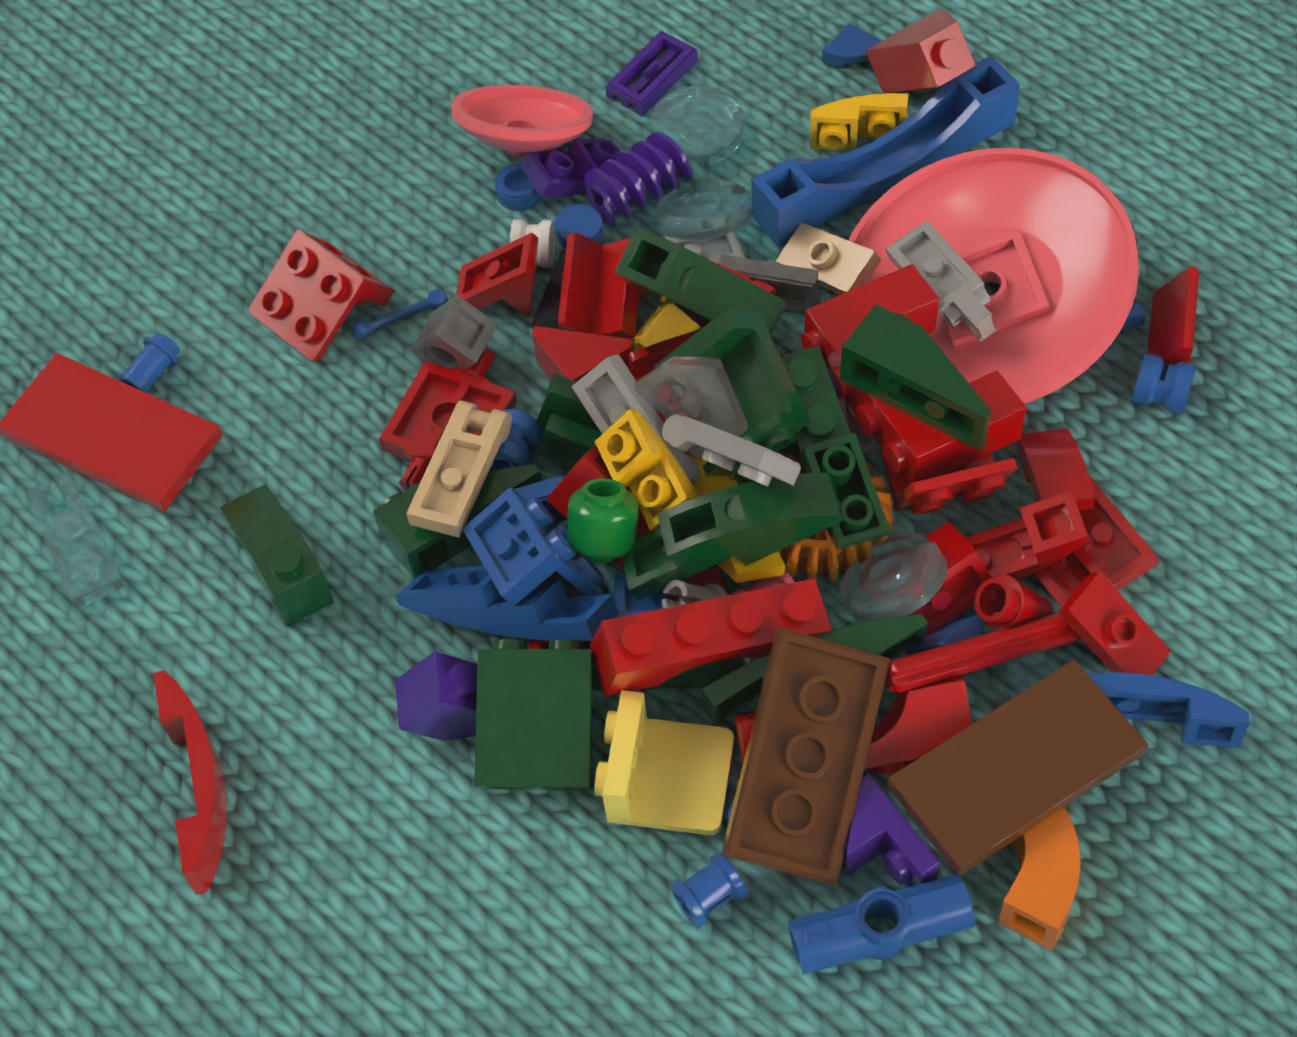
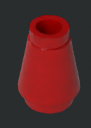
(1007, 602)

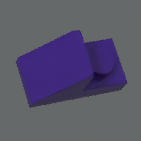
(882, 829)

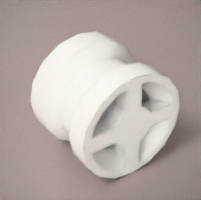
(545, 231)

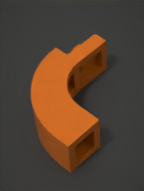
(1046, 881)

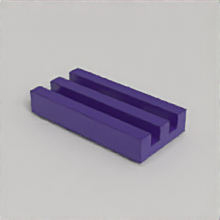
(658, 74)

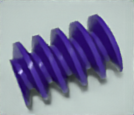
(635, 173)

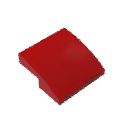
(1112, 550)

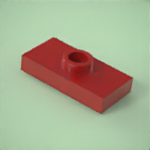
(1113, 628)

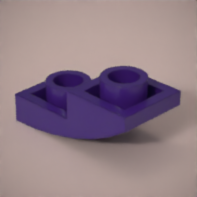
(564, 173)

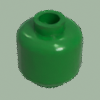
(602, 520)

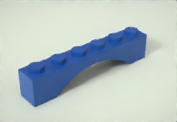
(824, 188)

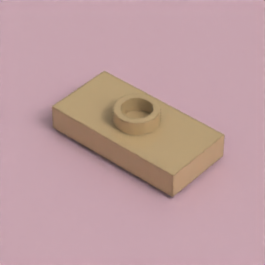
(839, 261)

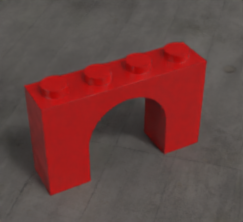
(906, 442)

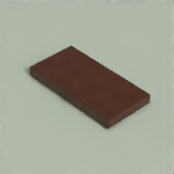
(805, 757)
(1016, 766)

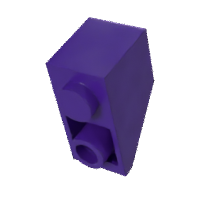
(438, 698)

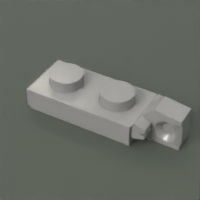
(949, 276)

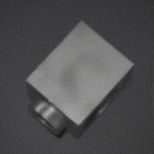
(454, 335)

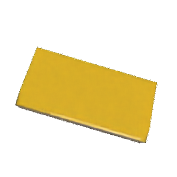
(662, 325)

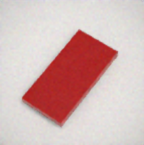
(110, 431)

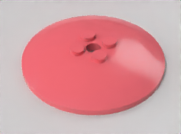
(1040, 233)

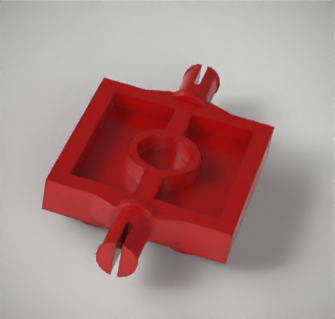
(428, 406)

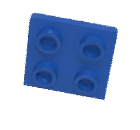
(525, 547)

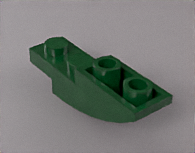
(829, 447)
(727, 523)

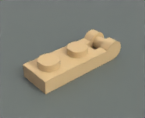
(458, 469)

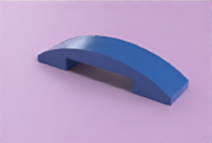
(1202, 714)

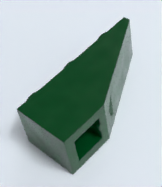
(691, 281)

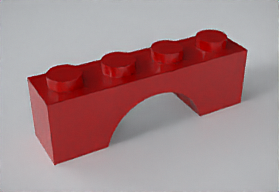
(660, 643)
(911, 728)

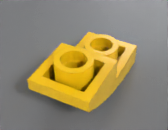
(867, 116)
(645, 464)

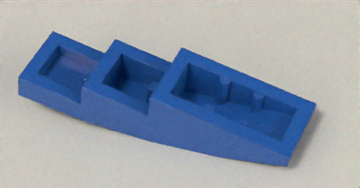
(472, 601)

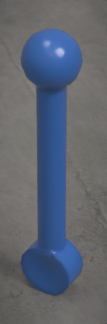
(362, 329)

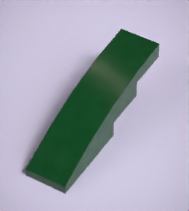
(880, 637)

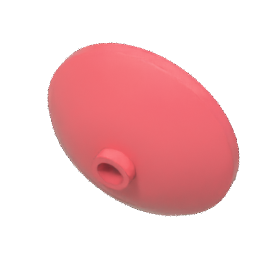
(521, 117)

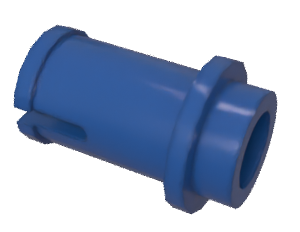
(151, 362)

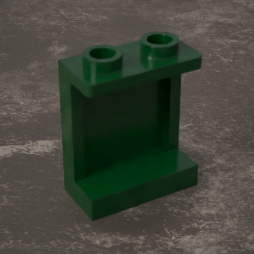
(756, 376)
(534, 717)

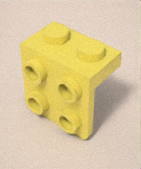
(663, 770)

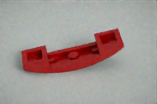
(1037, 540)
(200, 835)

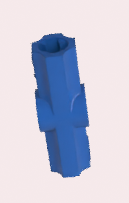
(917, 912)

